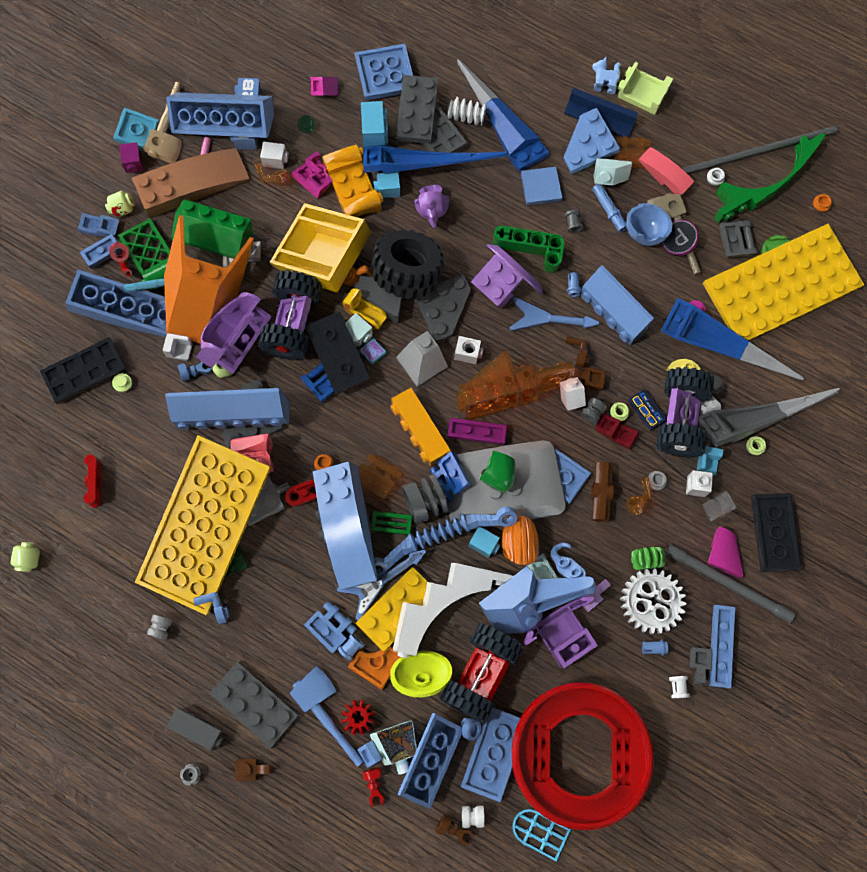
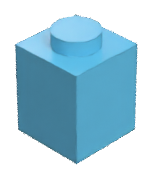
(388, 184)
(484, 542)

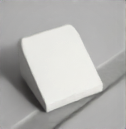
(709, 405)

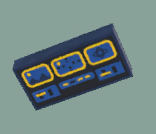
(646, 409)

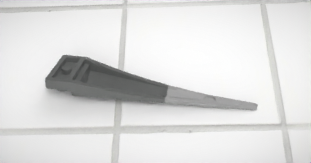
(737, 423)

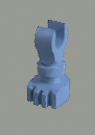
(192, 371)

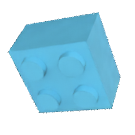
(374, 124)

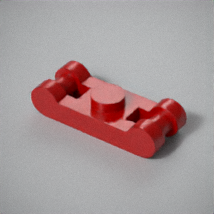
(93, 481)

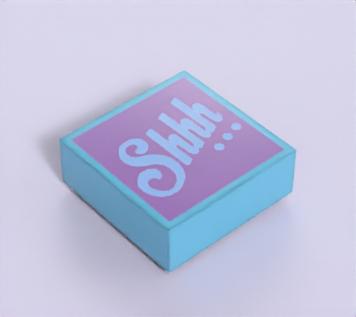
(372, 351)

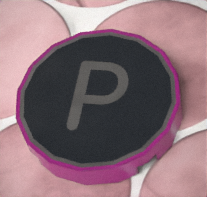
(681, 239)

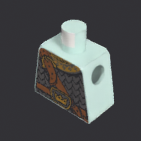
(396, 745)

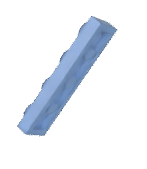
(722, 646)

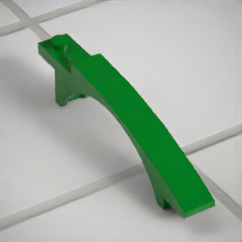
(741, 198)

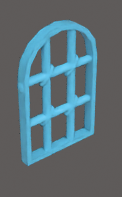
(544, 840)

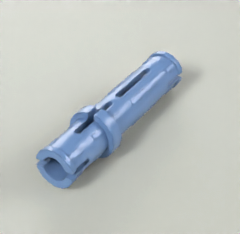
(613, 213)

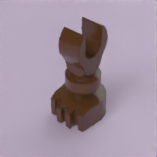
(445, 825)

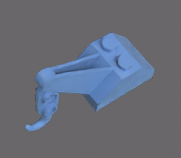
(523, 598)

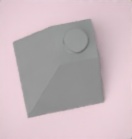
(422, 359)

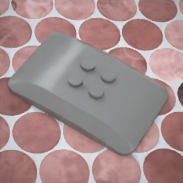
(536, 486)

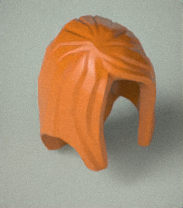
(521, 541)

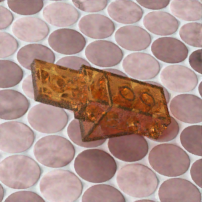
(501, 380)

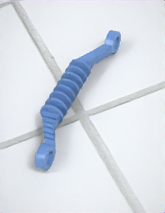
(467, 522)

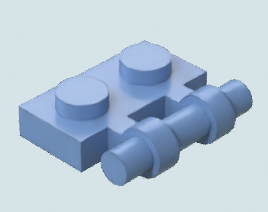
(325, 632)

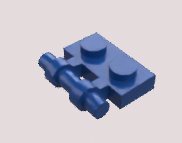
(454, 474)

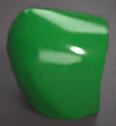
(499, 472)

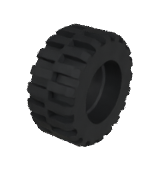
(404, 279)

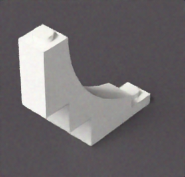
(416, 618)

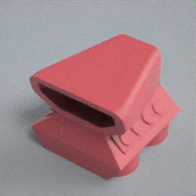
(256, 447)

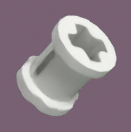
(679, 687)

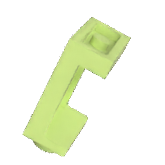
(643, 89)

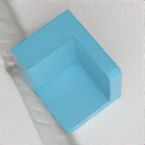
(709, 460)

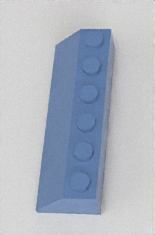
(220, 114)
(228, 408)

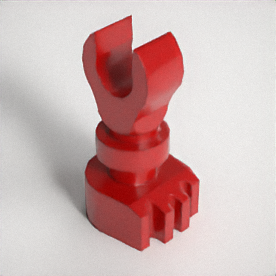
(371, 776)

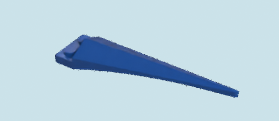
(397, 159)

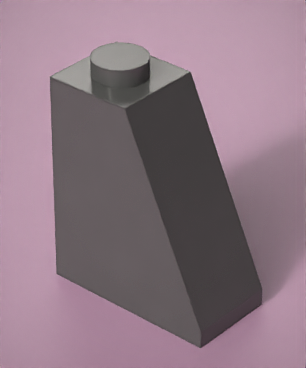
(380, 298)

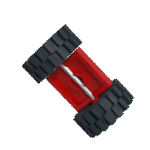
(482, 673)

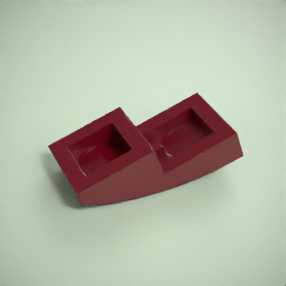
(616, 432)

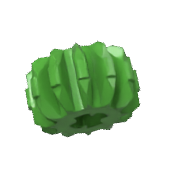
(648, 558)

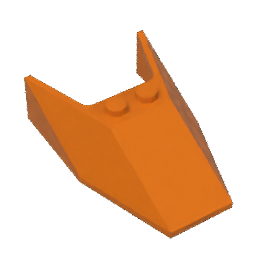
(198, 288)

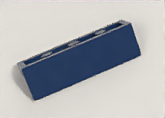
(617, 118)

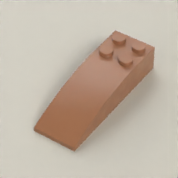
(189, 180)

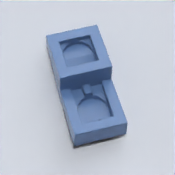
(98, 226)

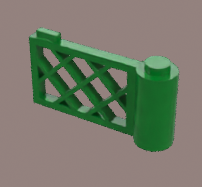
(158, 267)

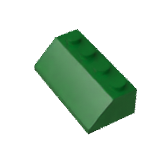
(213, 229)

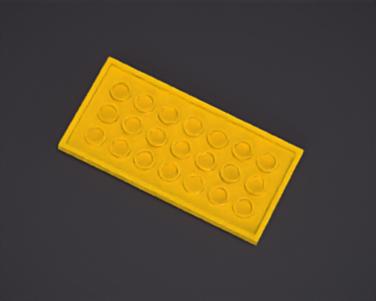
(783, 283)
(203, 523)

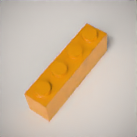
(420, 426)

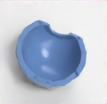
(648, 224)

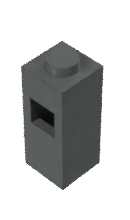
(195, 729)

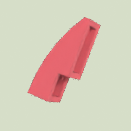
(666, 171)

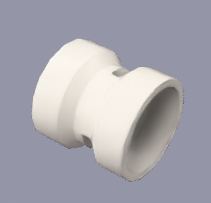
(472, 816)

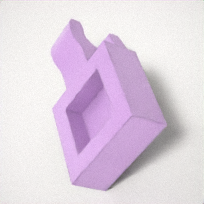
(600, 588)

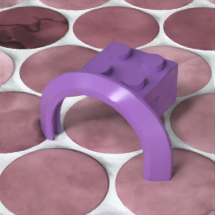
(502, 277)
(564, 633)

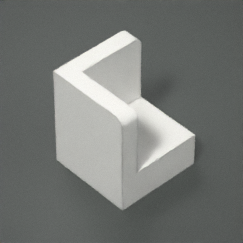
(177, 347)

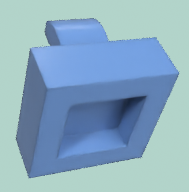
(369, 754)

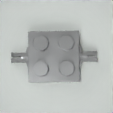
(268, 501)

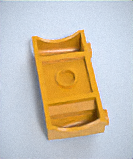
(351, 182)

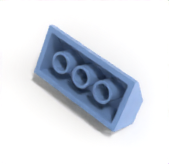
(616, 306)
(430, 761)

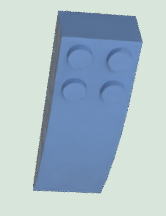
(109, 303)
(345, 524)

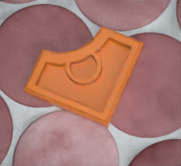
(374, 666)

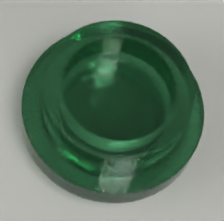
(306, 124)

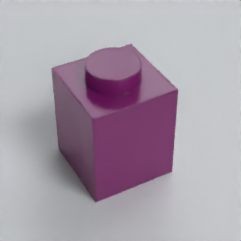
(131, 157)

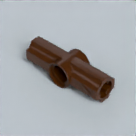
(602, 491)

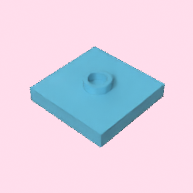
(134, 128)

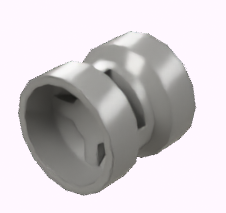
(159, 627)

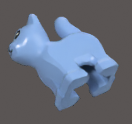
(606, 77)

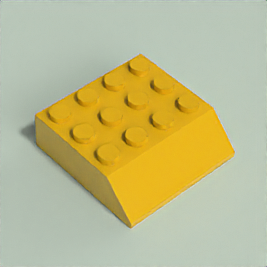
(322, 245)

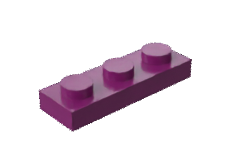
(477, 431)

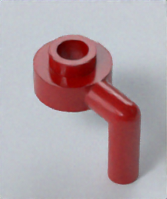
(121, 258)

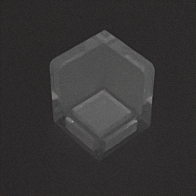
(719, 506)

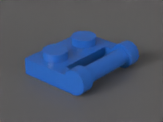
(321, 388)

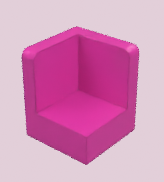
(324, 85)

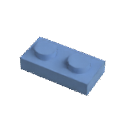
(99, 251)

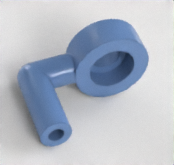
(221, 612)

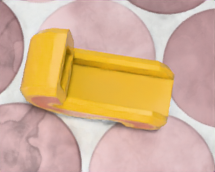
(367, 311)

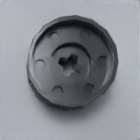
(425, 498)

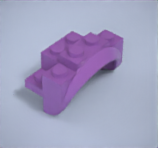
(232, 332)

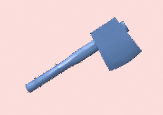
(309, 694)

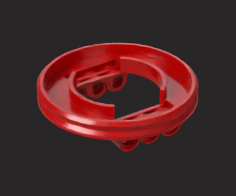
(630, 756)

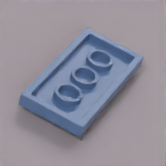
(491, 756)

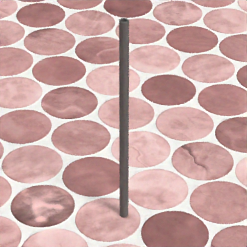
(758, 150)

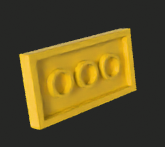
(383, 617)

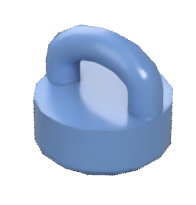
(470, 728)

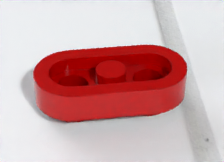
(304, 493)

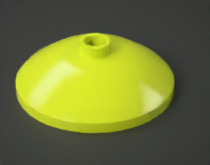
(421, 674)

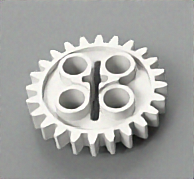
(648, 618)

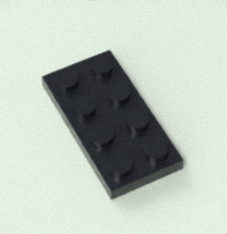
(83, 370)

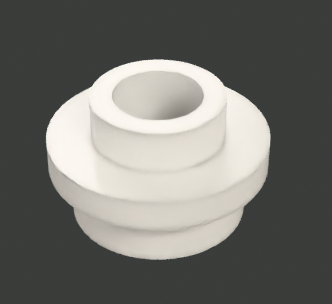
(717, 172)

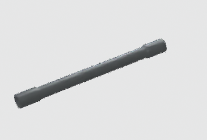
(777, 609)

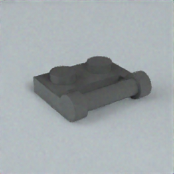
(733, 240)

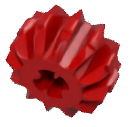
(351, 720)

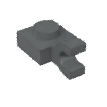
(700, 660)

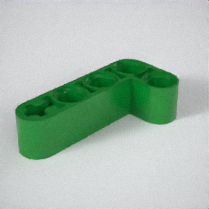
(528, 245)

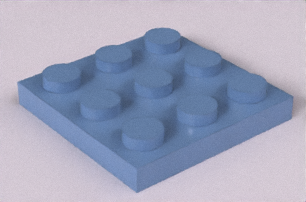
(383, 70)

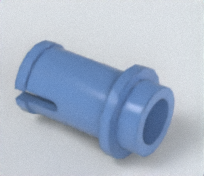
(573, 285)
(655, 647)

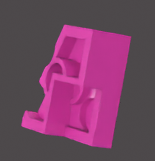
(313, 175)
(725, 552)

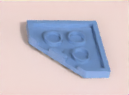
(589, 141)

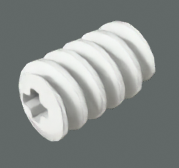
(466, 111)

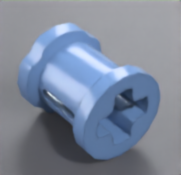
(351, 647)

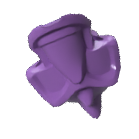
(432, 203)

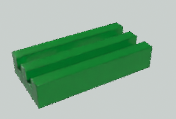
(388, 523)

